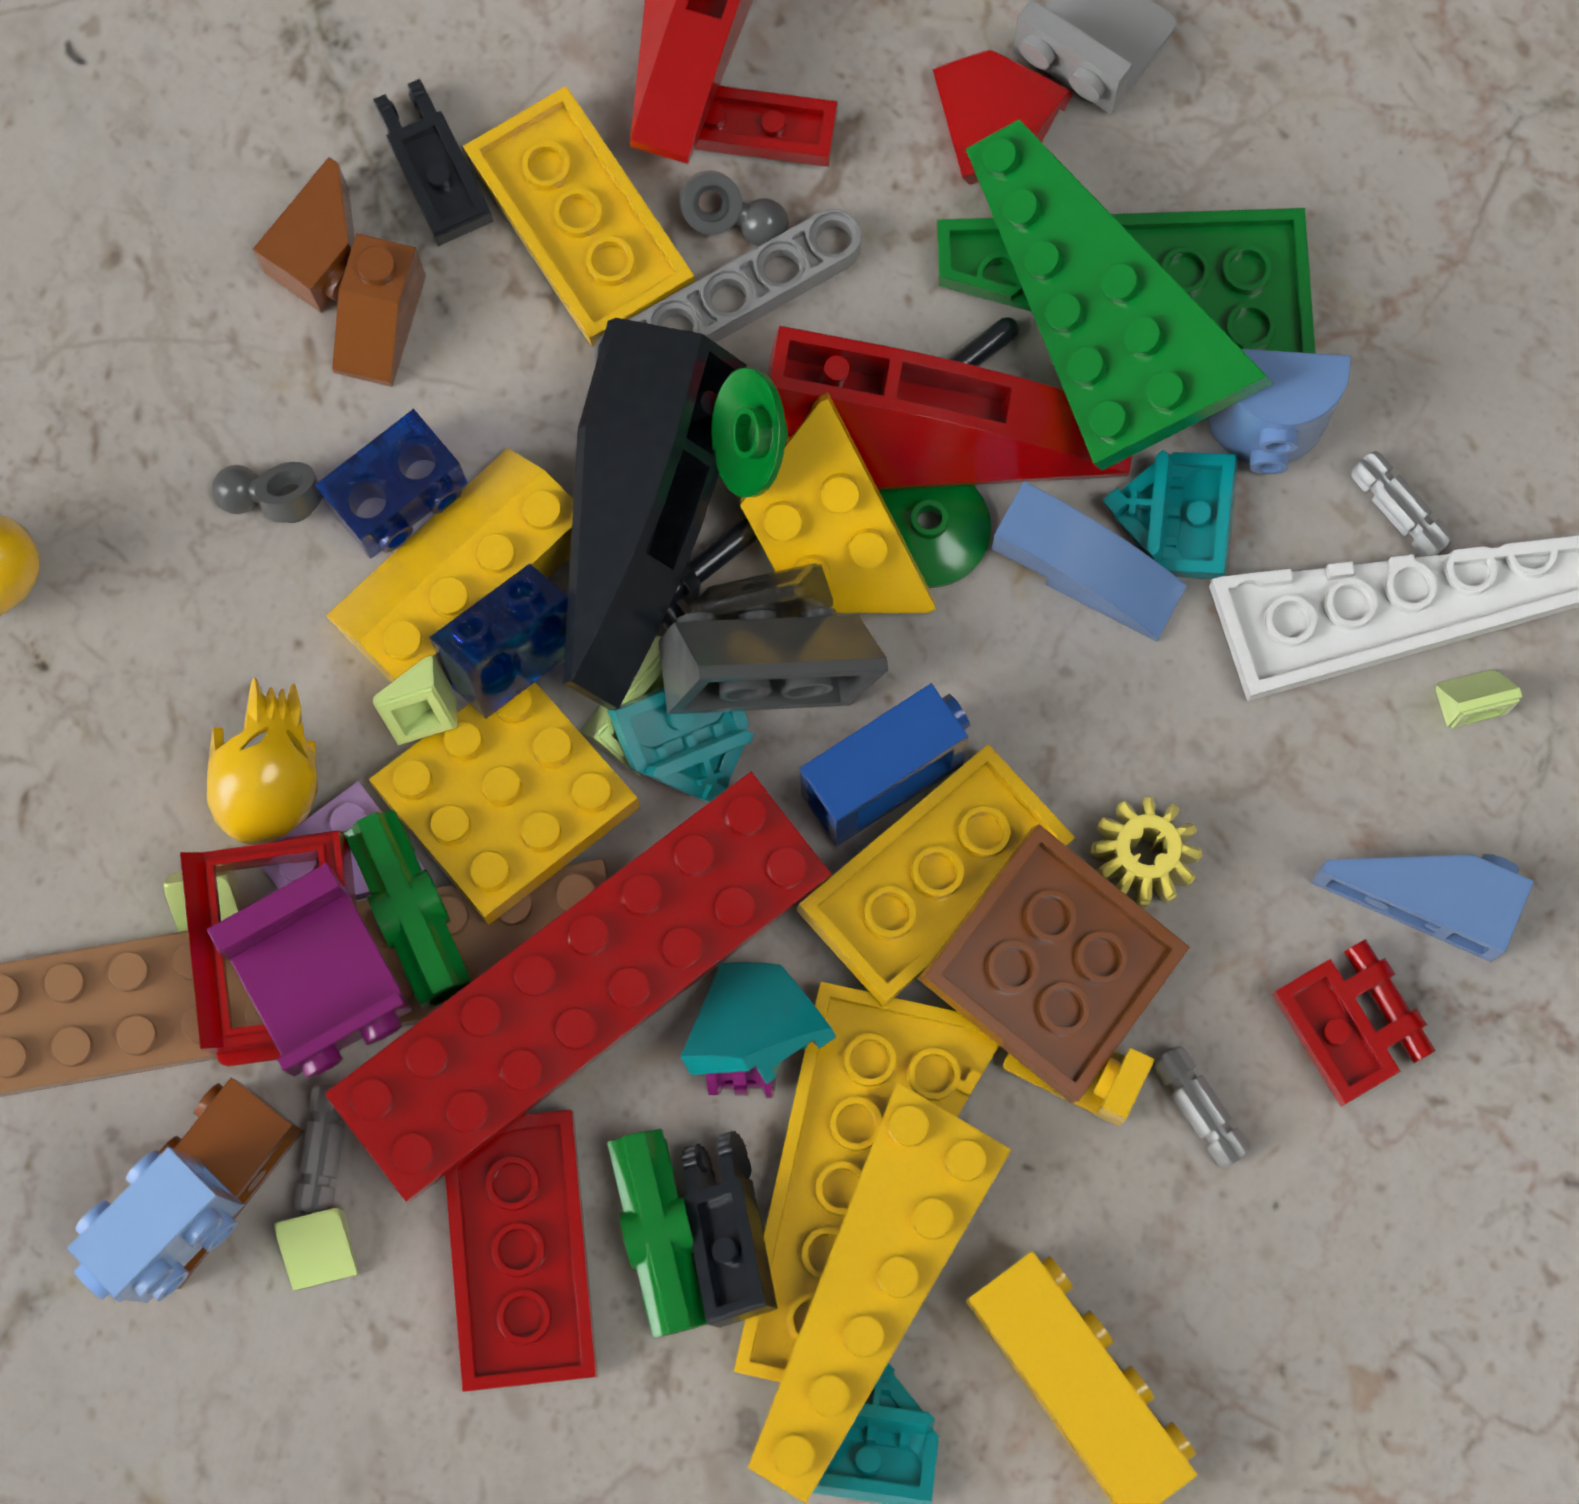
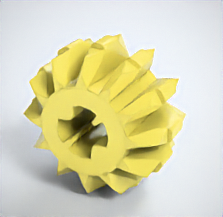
(1166, 868)

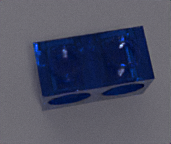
(381, 473)
(504, 640)

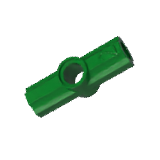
(408, 908)
(657, 1232)

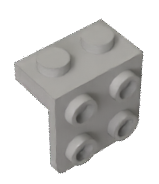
(1094, 44)

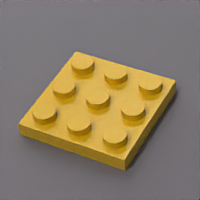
(505, 799)

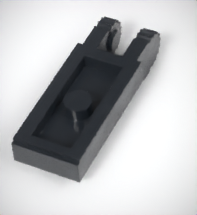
(434, 168)
(727, 1233)

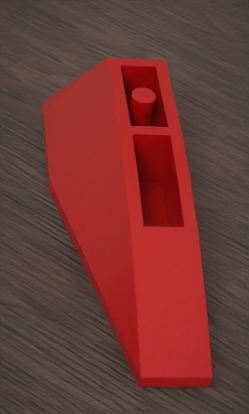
(680, 70)
(931, 416)

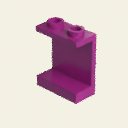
(312, 971)

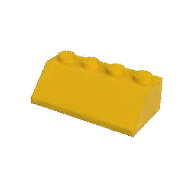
(482, 539)

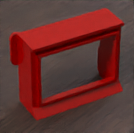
(209, 972)

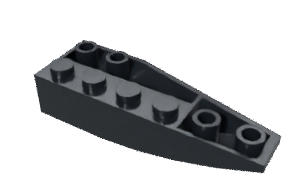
(637, 496)

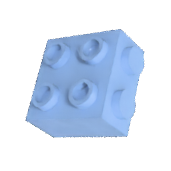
(153, 1228)

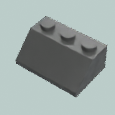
(767, 661)

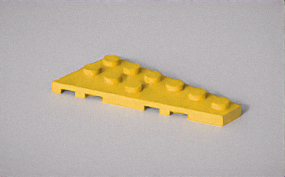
(830, 1135)

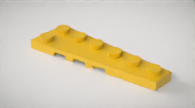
(892, 1245)

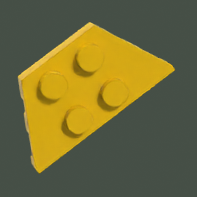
(834, 516)

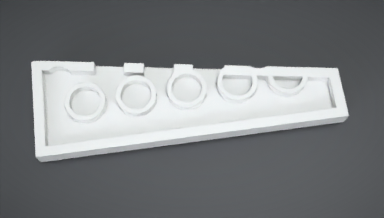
(1349, 617)

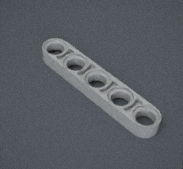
(749, 276)

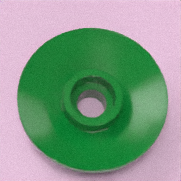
(748, 432)
(956, 544)

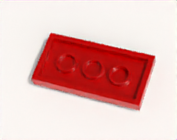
(521, 1258)

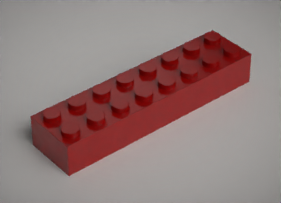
(577, 987)

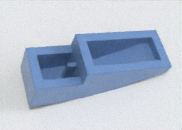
(1088, 561)

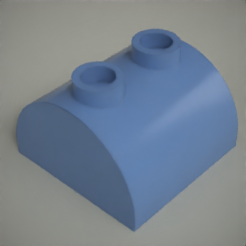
(1287, 416)

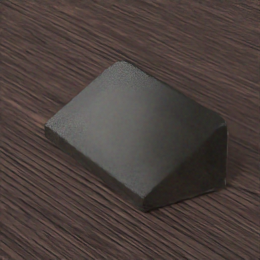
(783, 591)

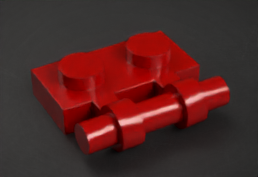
(1337, 1031)

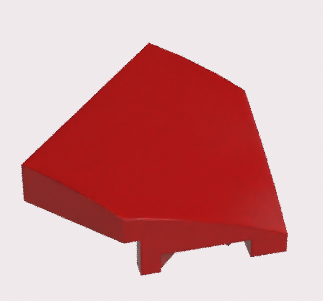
(990, 93)

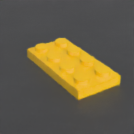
(578, 213)
(924, 873)

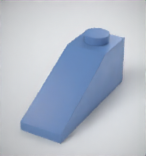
(1449, 897)

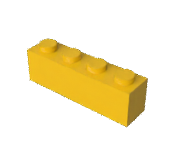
(1081, 1386)

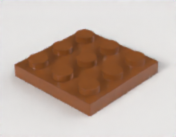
(1054, 963)

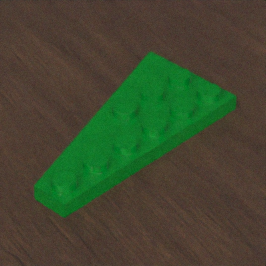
(1235, 264)
(1116, 325)

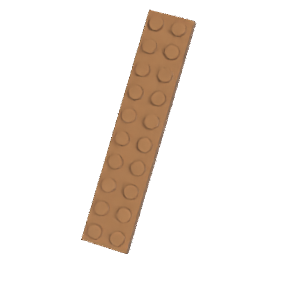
(134, 1000)

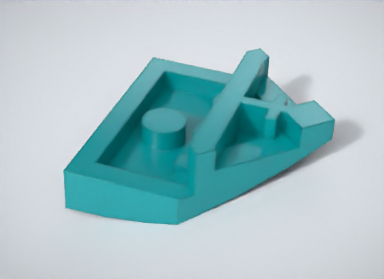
(1181, 512)
(681, 750)
(752, 1020)
(887, 1450)

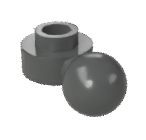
(758, 220)
(284, 492)

